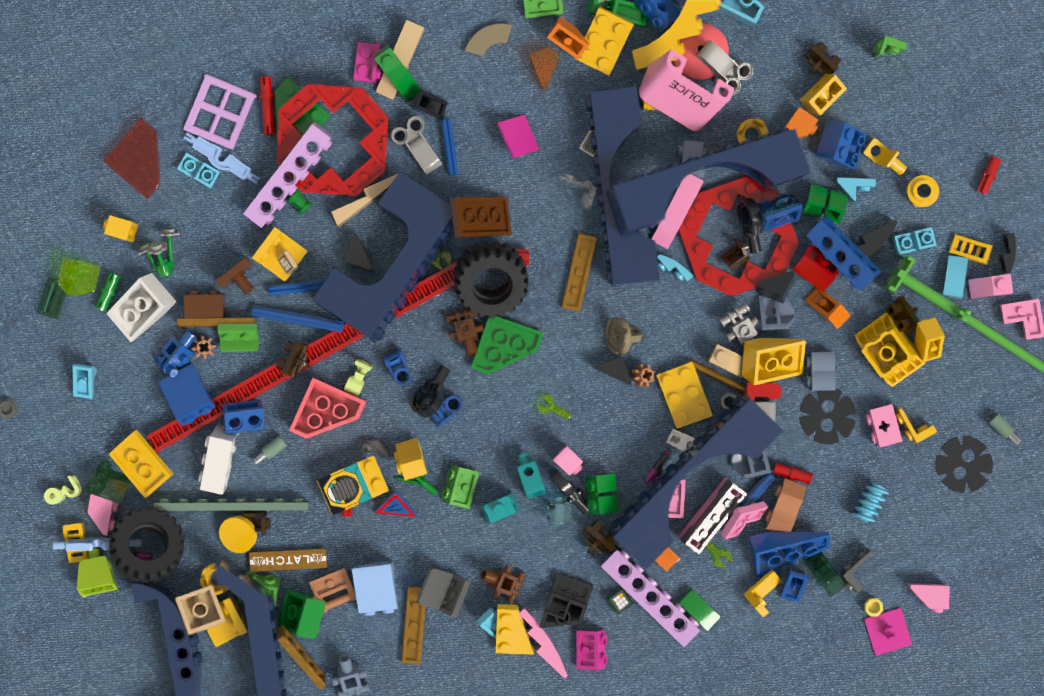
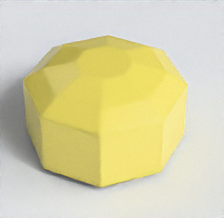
(873, 607)

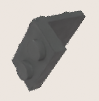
(443, 591)

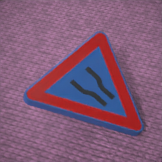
(396, 506)

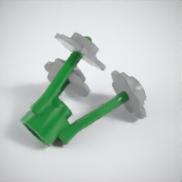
(162, 265)

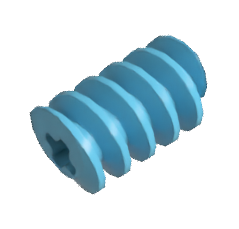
(870, 503)

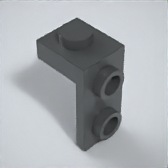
(851, 582)

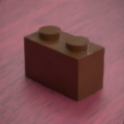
(204, 305)

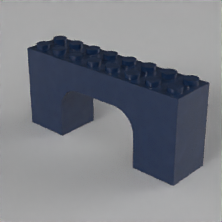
(374, 306)

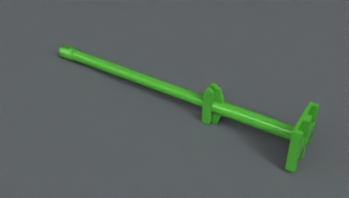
(900, 275)

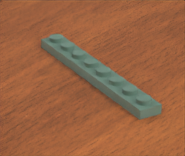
(223, 505)

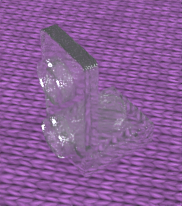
(587, 198)

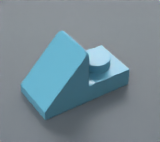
(849, 185)
(83, 380)
(488, 622)

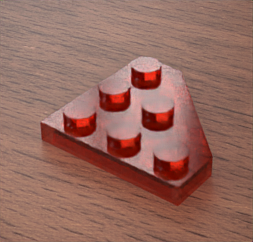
(138, 159)

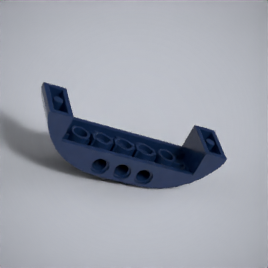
(184, 683)

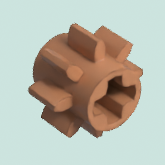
(203, 342)
(642, 375)

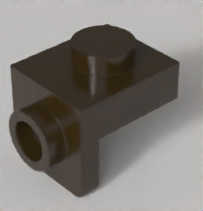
(736, 256)
(260, 520)

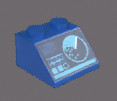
(779, 212)

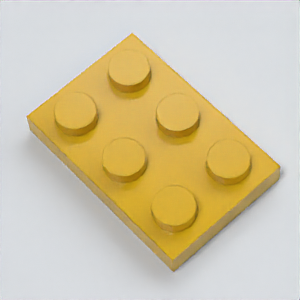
(605, 40)
(684, 395)
(141, 464)

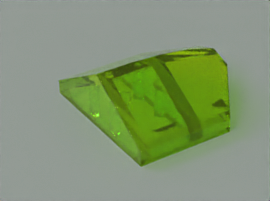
(77, 277)

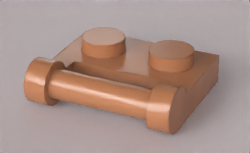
(333, 583)

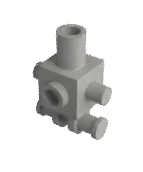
(741, 328)

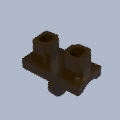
(820, 61)
(904, 314)
(296, 359)
(596, 540)

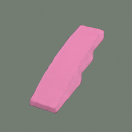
(677, 210)
(546, 649)

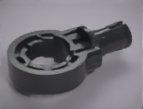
(750, 224)
(434, 388)
(574, 496)

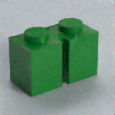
(816, 200)
(599, 484)

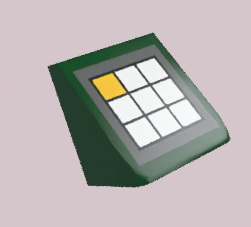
(620, 601)

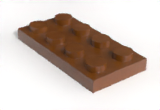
(481, 216)

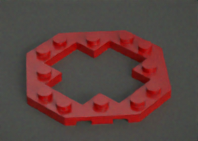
(374, 143)
(699, 250)

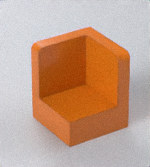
(667, 559)

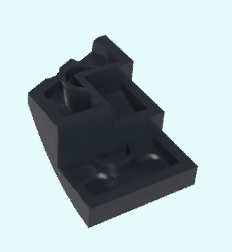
(566, 602)

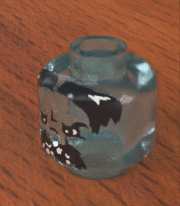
(559, 511)

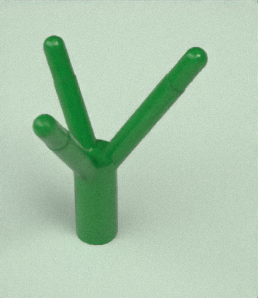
(422, 482)

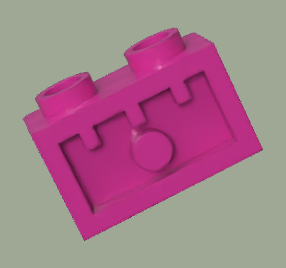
(366, 66)
(591, 649)

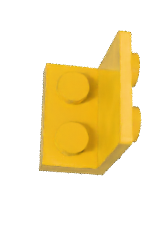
(273, 247)
(232, 627)

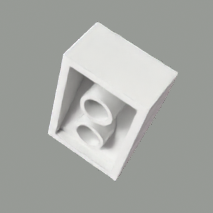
(141, 306)

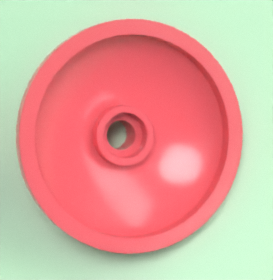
(694, 67)

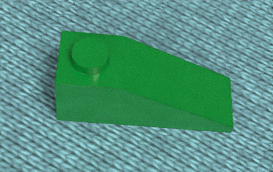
(396, 72)

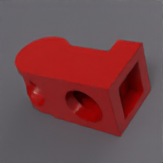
(769, 390)

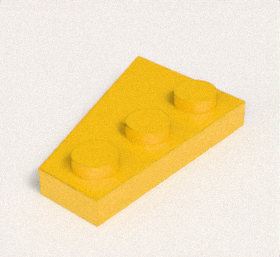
(511, 633)

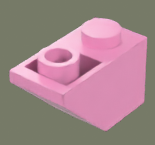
(102, 513)

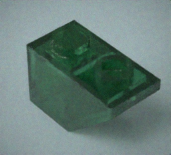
(825, 573)

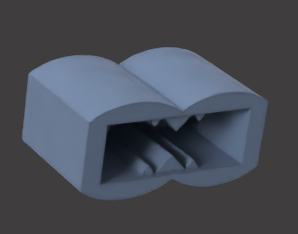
(821, 371)

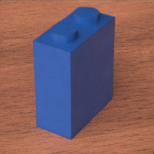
(187, 395)

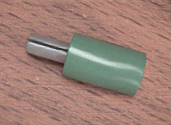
(1003, 428)
(271, 449)

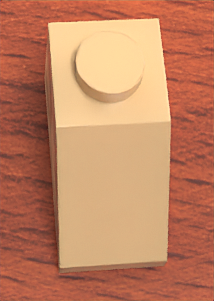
(726, 360)

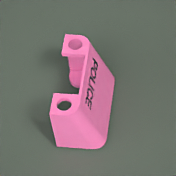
(678, 96)

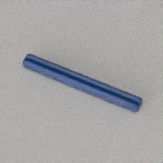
(296, 318)

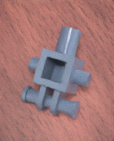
(350, 678)

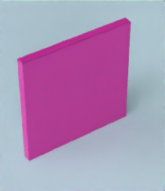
(518, 136)
(888, 631)

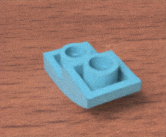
(198, 170)
(914, 241)
(668, 264)
(955, 277)

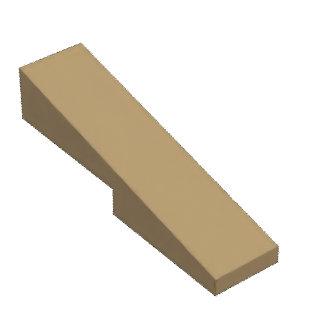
(404, 50)
(372, 193)

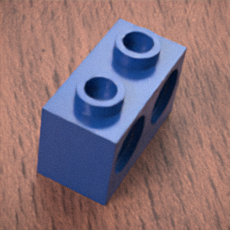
(243, 412)

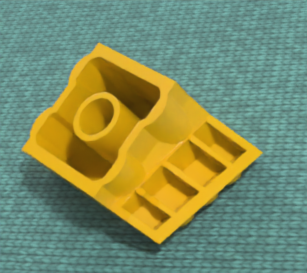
(889, 350)

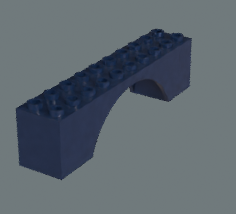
(613, 120)
(766, 160)
(739, 430)

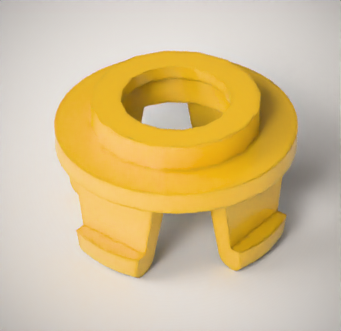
(756, 123)
(913, 196)
(206, 581)

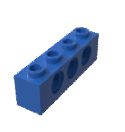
(659, 12)
(853, 255)

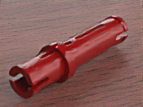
(267, 105)

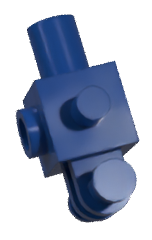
(175, 353)

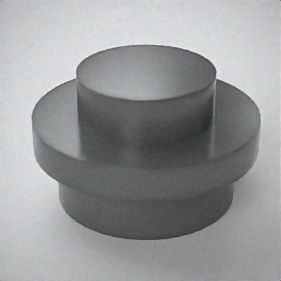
(8, 408)

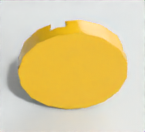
(237, 534)

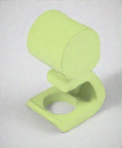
(355, 383)
(57, 495)

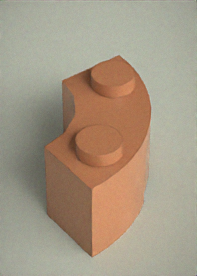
(786, 506)

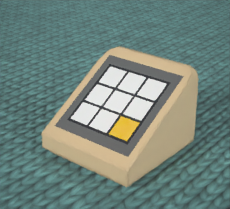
(287, 262)

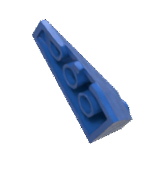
(777, 549)

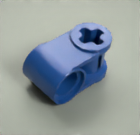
(397, 366)
(446, 412)

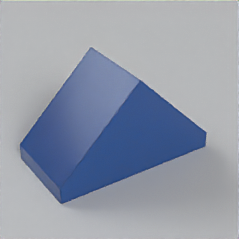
(794, 585)

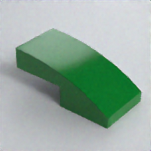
(699, 609)

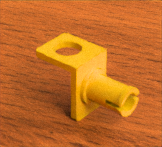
(886, 157)

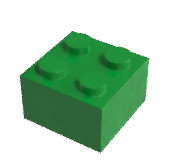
(301, 613)

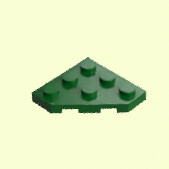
(316, 113)
(504, 344)

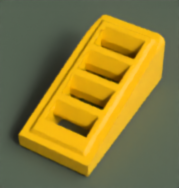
(988, 248)
(81, 529)

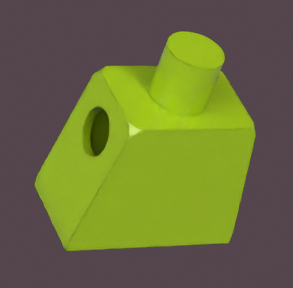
(95, 575)

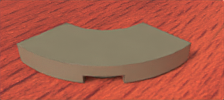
(487, 38)

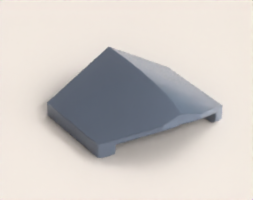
(775, 314)
(749, 466)

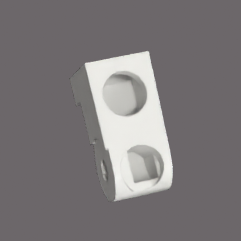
(680, 440)

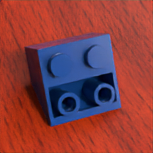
(841, 144)

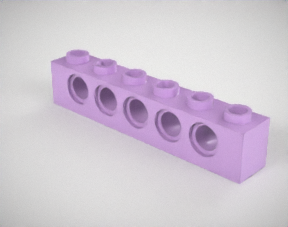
(255, 211)
(683, 634)

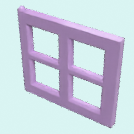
(219, 111)

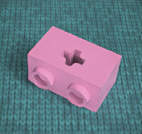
(891, 433)

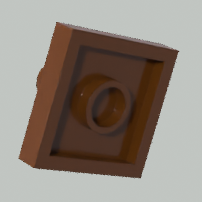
(236, 275)

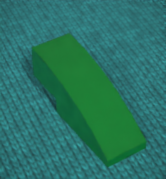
(620, 7)

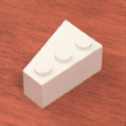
(217, 460)

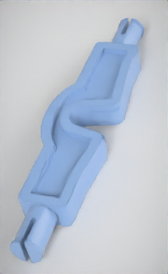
(229, 164)
(89, 543)

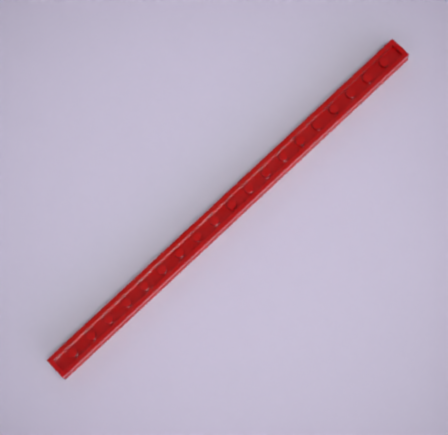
(317, 351)

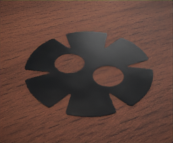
(817, 415)
(948, 464)

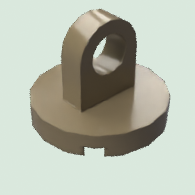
(621, 335)

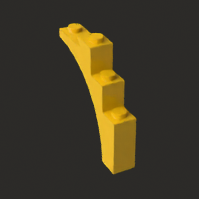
(685, 26)

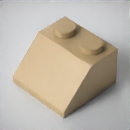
(200, 610)

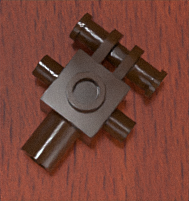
(465, 330)
(503, 582)

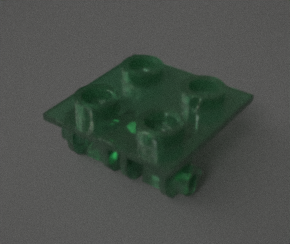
(108, 483)

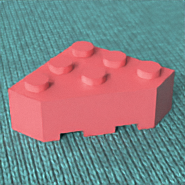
(325, 409)

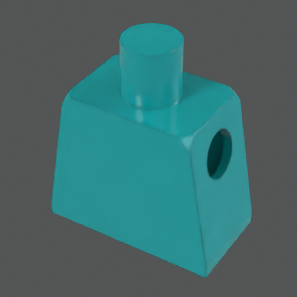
(532, 484)
(500, 508)

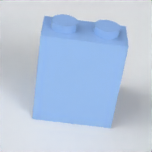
(375, 588)

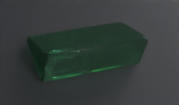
(52, 299)

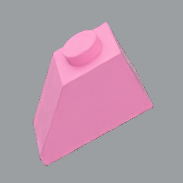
(990, 286)
(568, 461)
(932, 595)

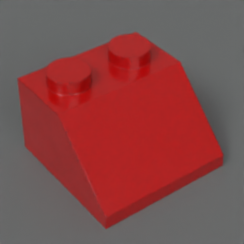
(816, 268)

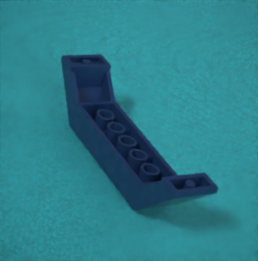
(261, 627)

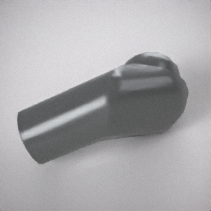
(375, 445)

